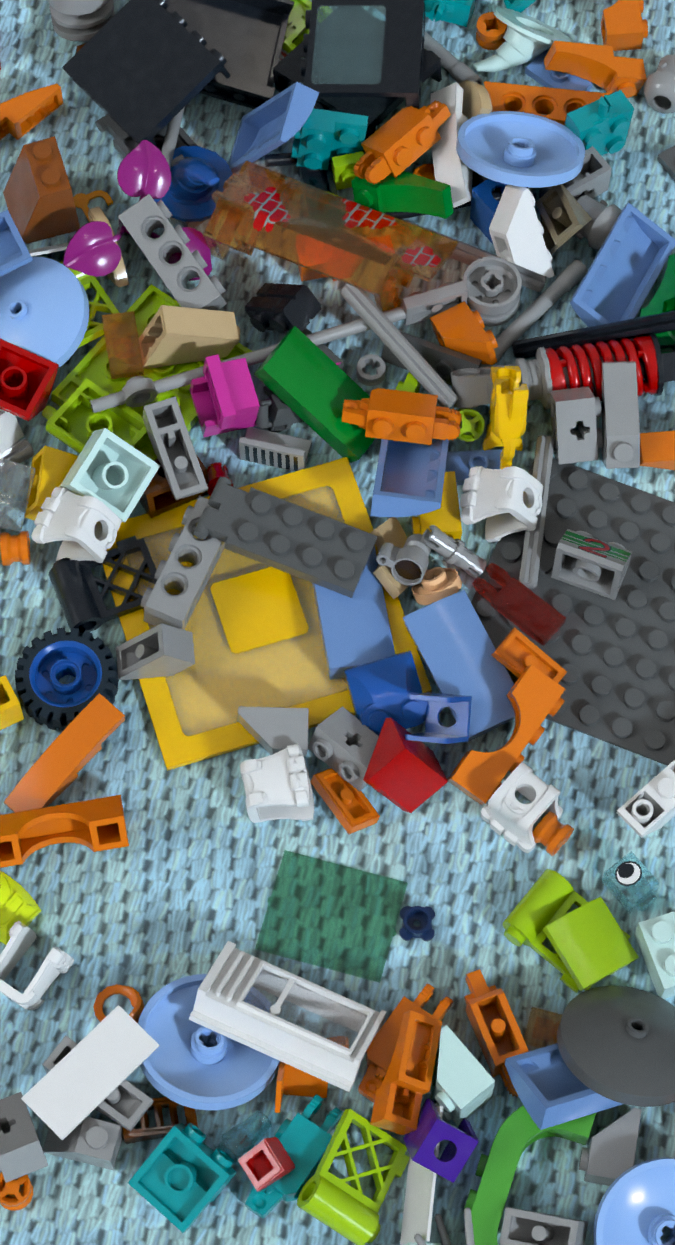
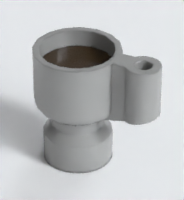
(406, 563)

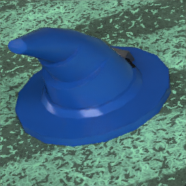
(194, 178)

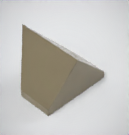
(560, 217)

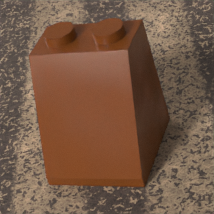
(40, 193)

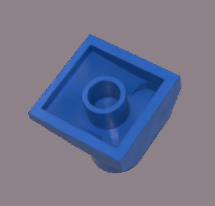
(382, 691)

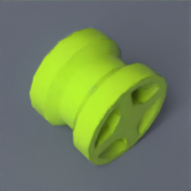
(471, 428)

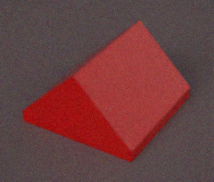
(24, 381)
(403, 768)

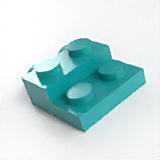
(328, 136)
(183, 1175)

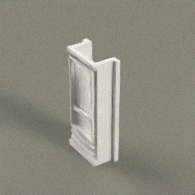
(286, 1016)

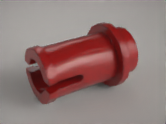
(215, 471)

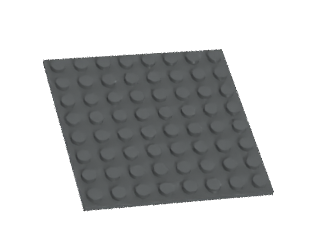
(613, 650)

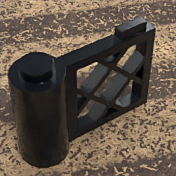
(79, 591)

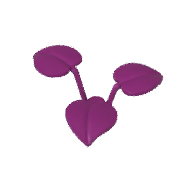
(139, 174)

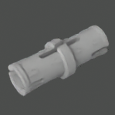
(453, 551)

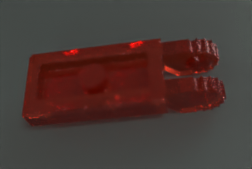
(520, 605)

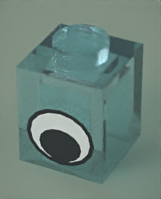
(631, 883)

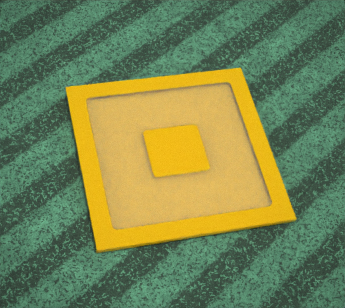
(250, 629)

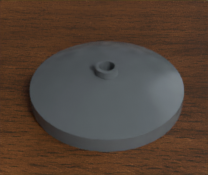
(621, 1044)

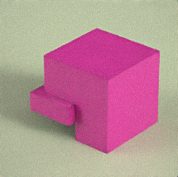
(224, 396)

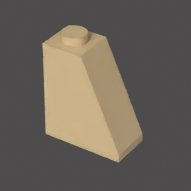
(187, 336)

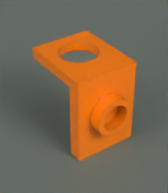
(297, 1083)

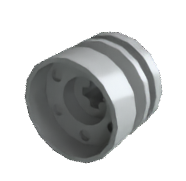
(80, 18)

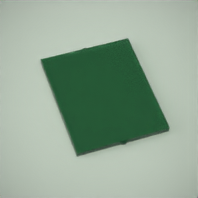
(331, 916)

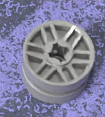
(493, 289)

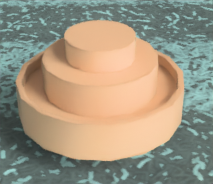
(436, 585)

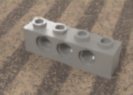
(140, 222)
(190, 581)

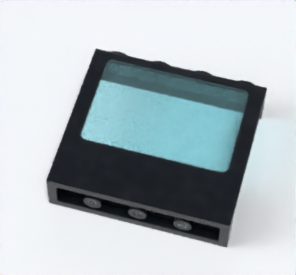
(365, 48)

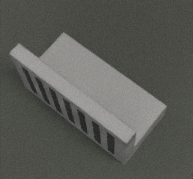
(274, 449)

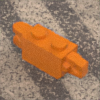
(401, 141)
(402, 416)
(493, 1026)
(383, 1044)

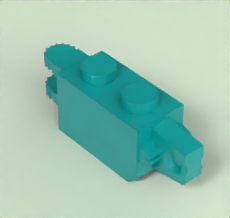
(305, 1146)

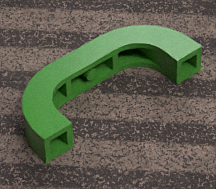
(501, 1164)

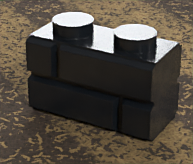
(282, 307)

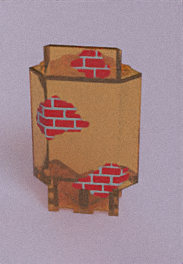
(323, 234)

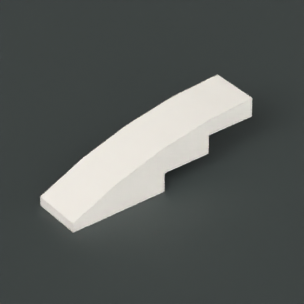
(446, 162)

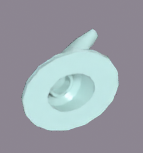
(524, 41)

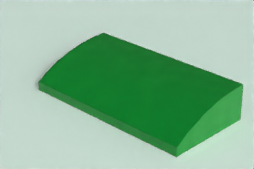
(315, 391)

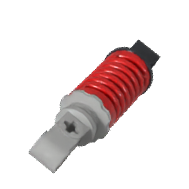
(573, 369)

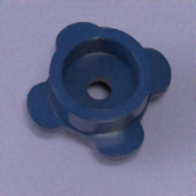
(417, 913)

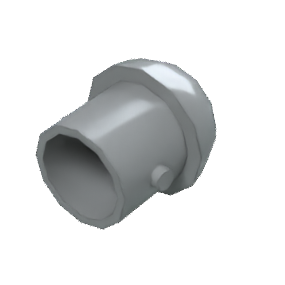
(660, 86)
(602, 221)

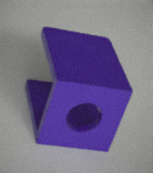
(430, 1132)

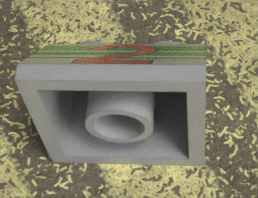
(591, 563)

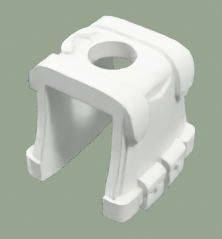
(505, 497)
(78, 521)
(278, 786)
(514, 818)
(55, 963)

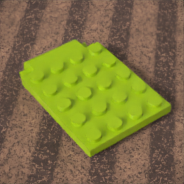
(92, 379)

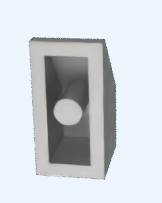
(155, 653)
(276, 726)
(90, 1143)
(611, 1150)
(538, 1228)

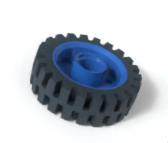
(59, 656)

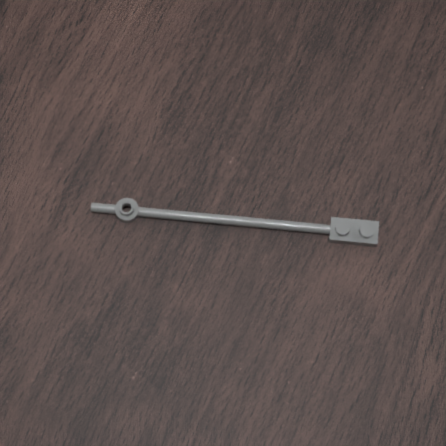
(414, 308)

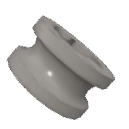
(367, 379)

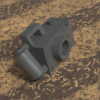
(275, 415)

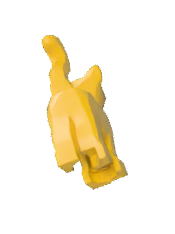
(507, 413)

